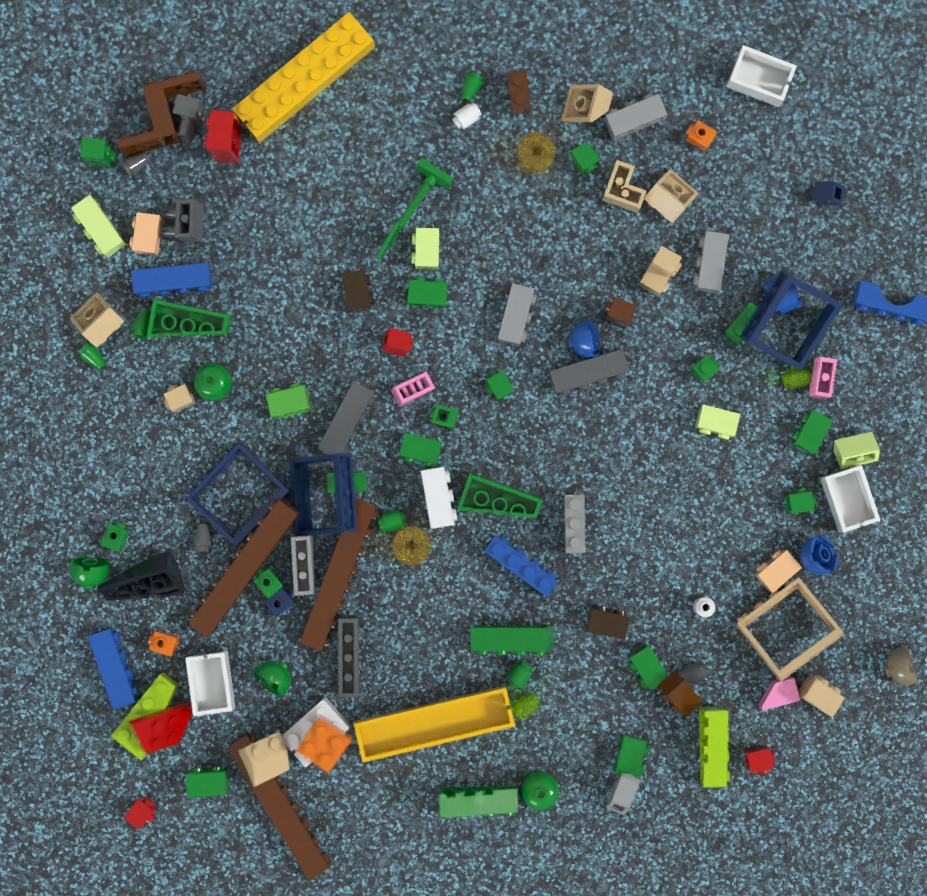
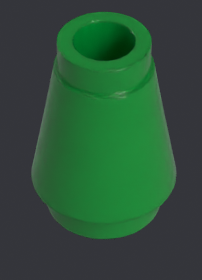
(471, 85)
(141, 325)
(92, 356)

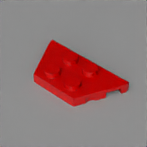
(162, 727)

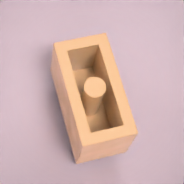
(146, 234)
(777, 570)

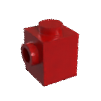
(397, 342)
(759, 759)
(141, 812)

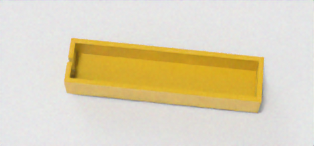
(304, 77)
(434, 723)

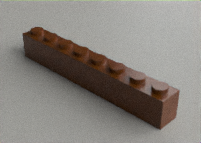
(244, 567)
(337, 579)
(285, 816)

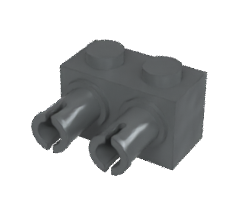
(190, 114)
(188, 221)

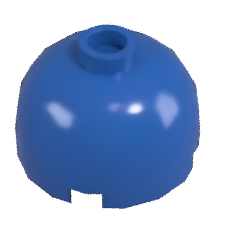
(585, 339)
(819, 556)

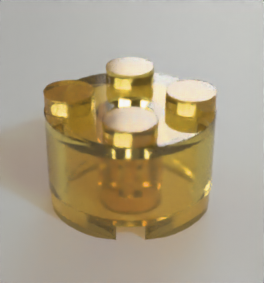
(540, 163)
(403, 538)

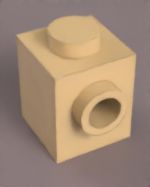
(178, 398)

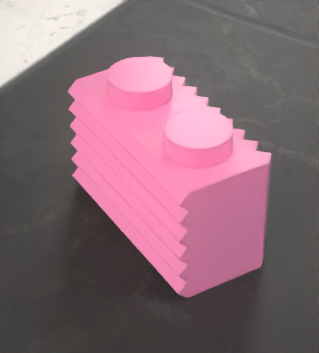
(822, 377)

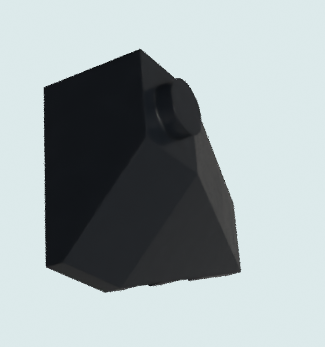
(152, 576)

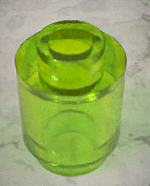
(796, 378)
(526, 706)

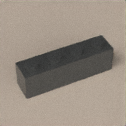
(588, 372)
(347, 419)
(348, 657)

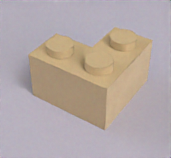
(620, 192)
(659, 271)
(820, 695)

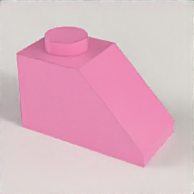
(780, 694)

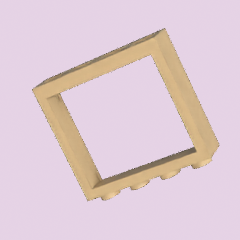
(775, 598)

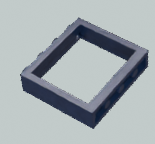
(769, 305)
(220, 465)
(343, 493)

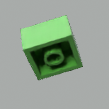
(289, 401)

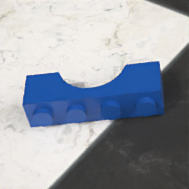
(869, 297)

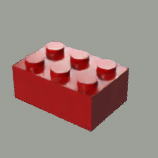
(223, 136)

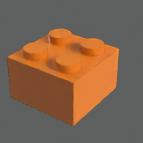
(324, 743)

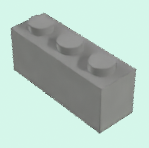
(635, 116)
(711, 262)
(517, 315)
(574, 524)
(303, 565)

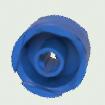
(789, 301)

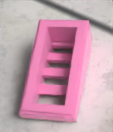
(398, 397)

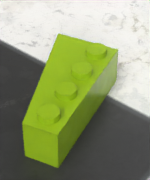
(155, 699)
(713, 746)

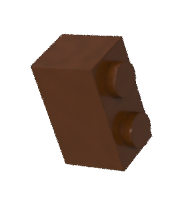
(518, 92)
(619, 312)
(681, 695)

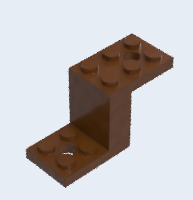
(161, 112)

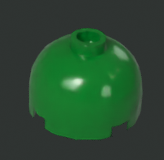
(213, 382)
(89, 571)
(274, 677)
(539, 790)

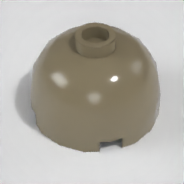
(901, 667)

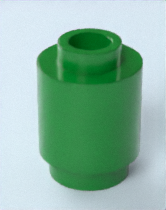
(392, 520)
(519, 675)

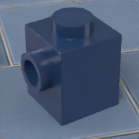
(828, 193)
(279, 602)

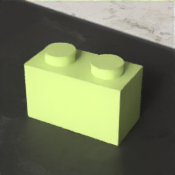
(426, 248)
(717, 421)
(856, 450)

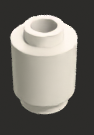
(466, 116)
(699, 602)

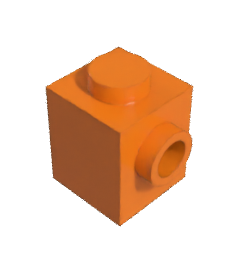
(700, 135)
(163, 643)

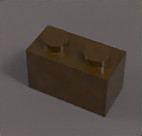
(357, 291)
(608, 623)

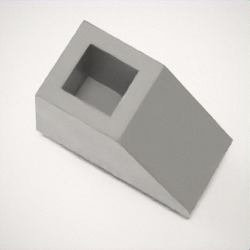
(623, 793)

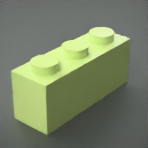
(97, 226)

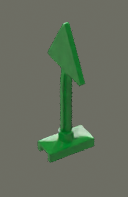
(433, 176)

